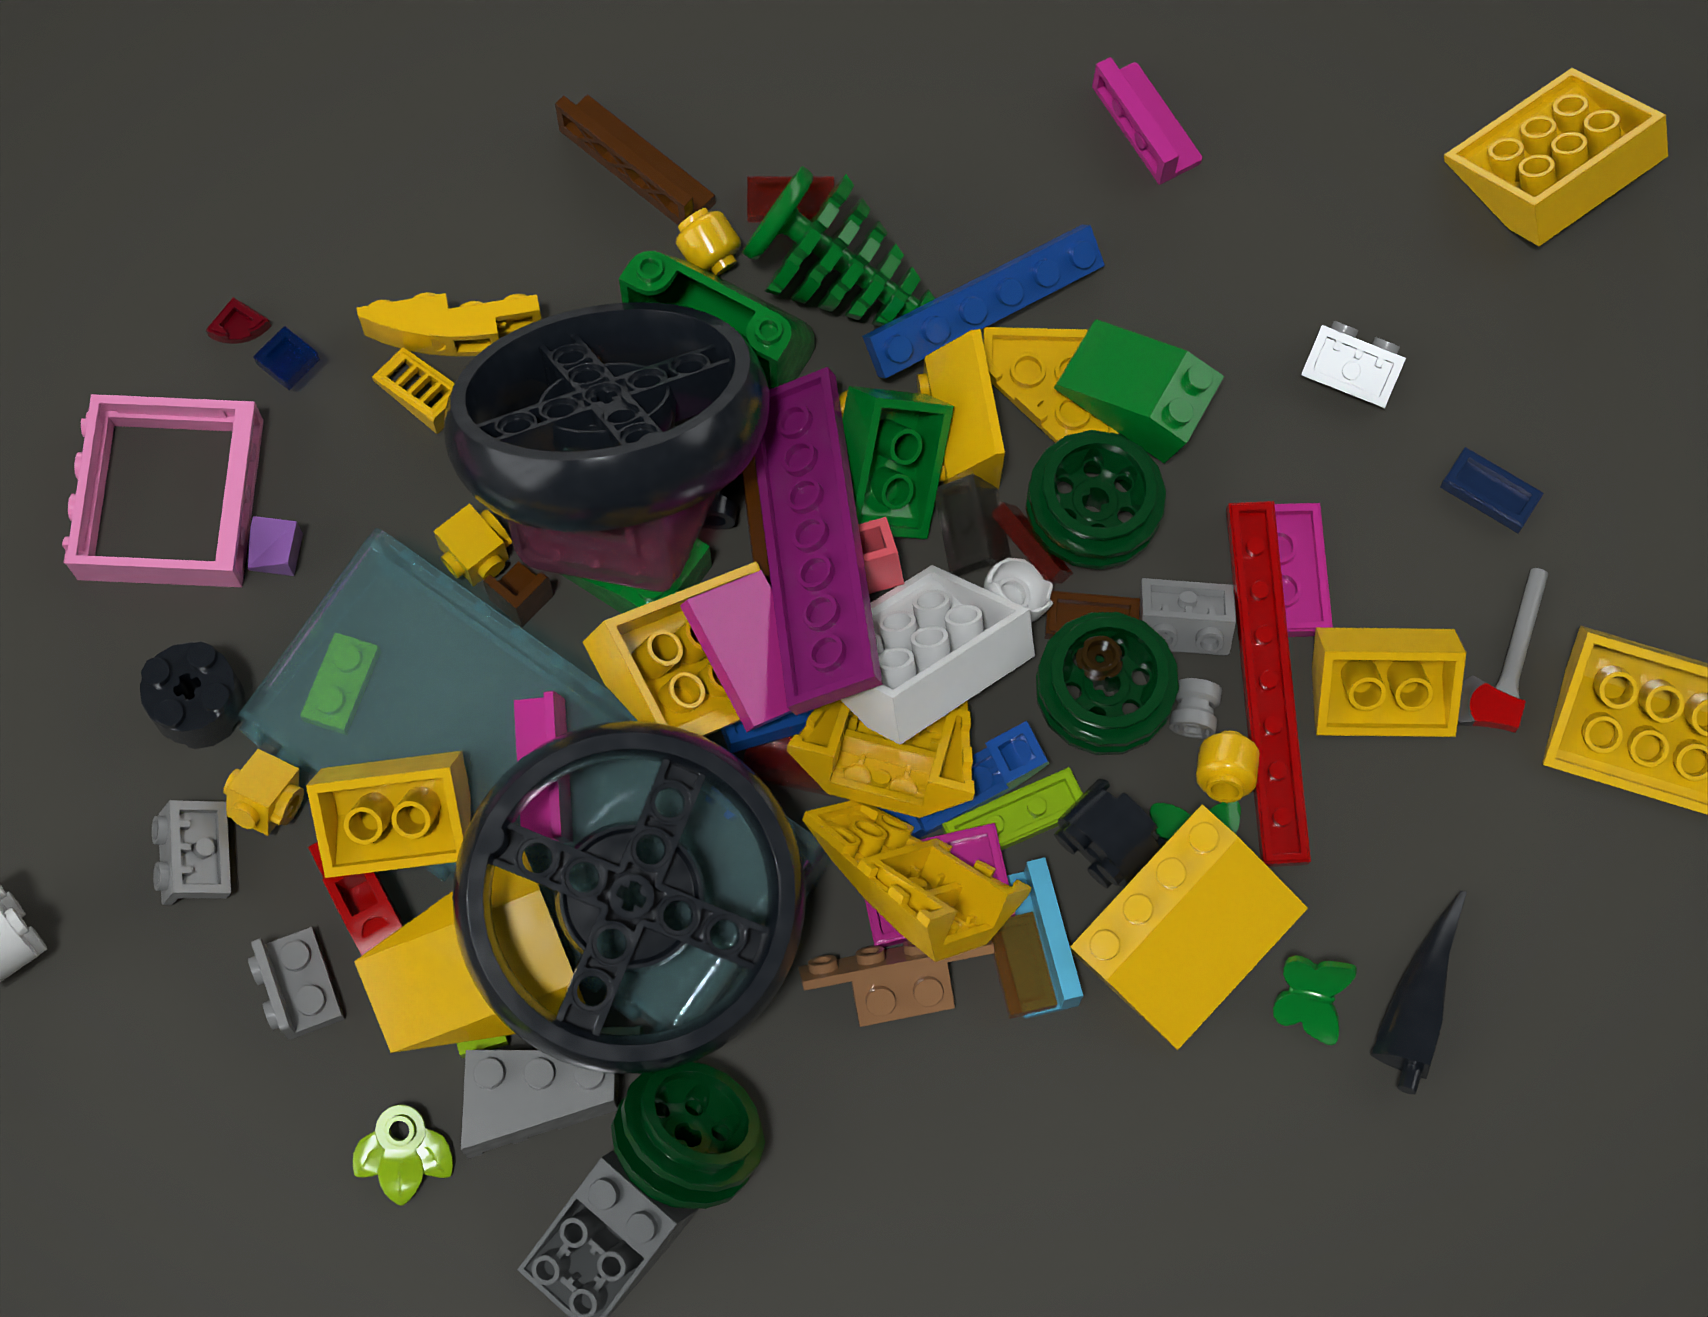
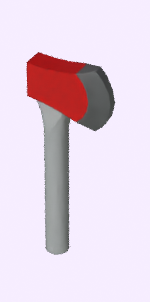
(1501, 705)

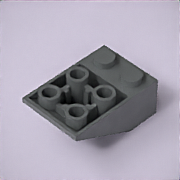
(602, 1243)

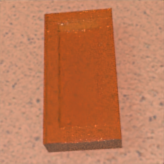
(1022, 967)

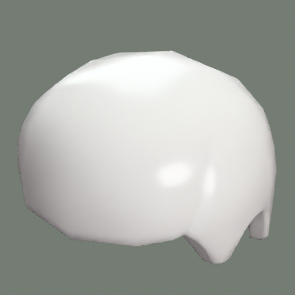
(1021, 584)

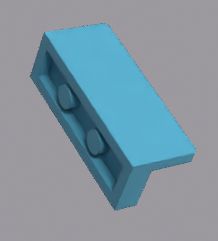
(1052, 933)

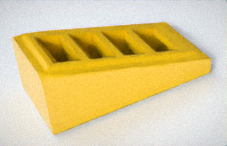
(431, 417)

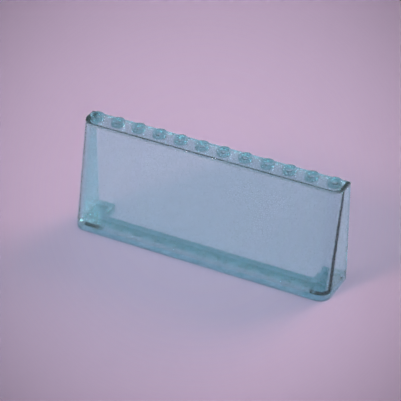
(424, 667)

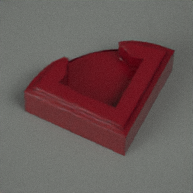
(237, 324)

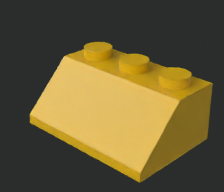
(962, 378)
(1387, 681)
(390, 813)

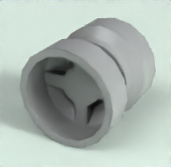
(1196, 708)

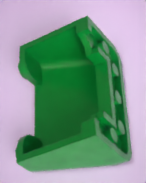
(776, 336)

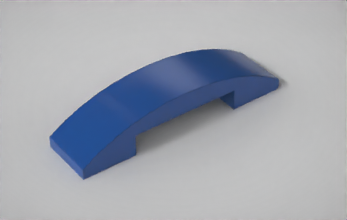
(995, 771)

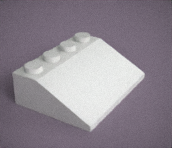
(938, 649)

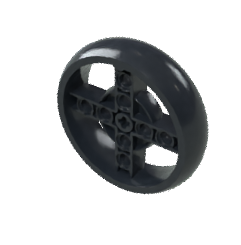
(603, 429)
(575, 1030)

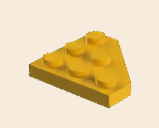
(1026, 368)

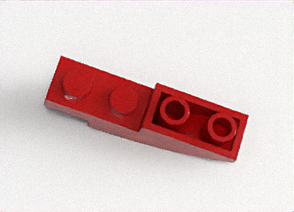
(362, 905)

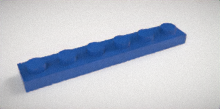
(983, 300)

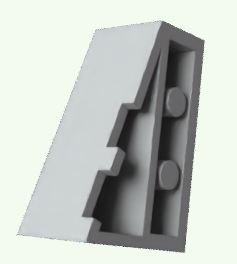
(527, 1094)

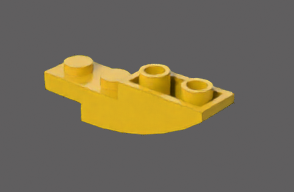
(433, 328)

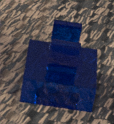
(286, 358)

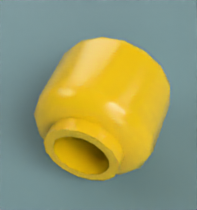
(708, 241)
(1227, 766)

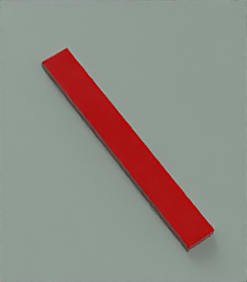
(1268, 683)

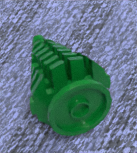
(832, 253)

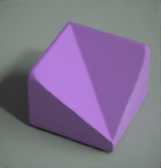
(274, 545)

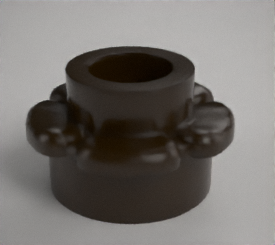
(1108, 650)

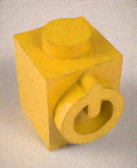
(473, 544)
(263, 793)

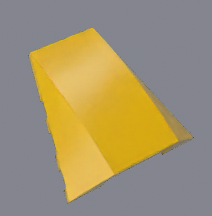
(865, 767)
(914, 882)
(422, 981)

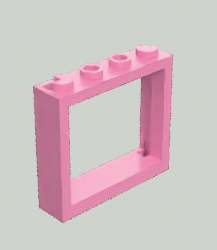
(92, 468)

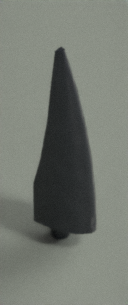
(1417, 1008)

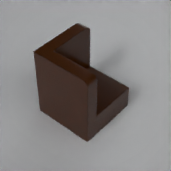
(519, 593)

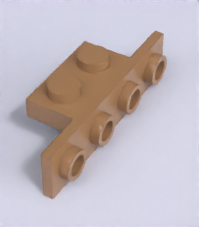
(889, 981)

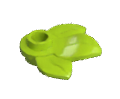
(402, 1161)

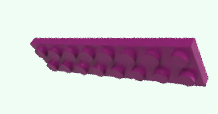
(815, 547)

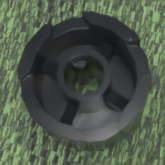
(178, 674)
(1109, 834)

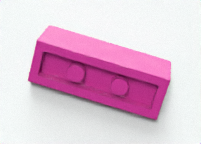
(1145, 120)
(535, 724)

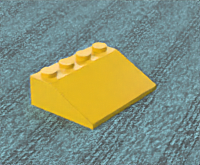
(1560, 154)
(659, 666)
(1633, 720)
(1189, 927)

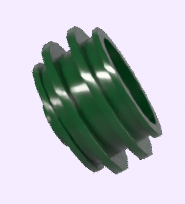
(1086, 536)
(1096, 720)
(702, 1146)

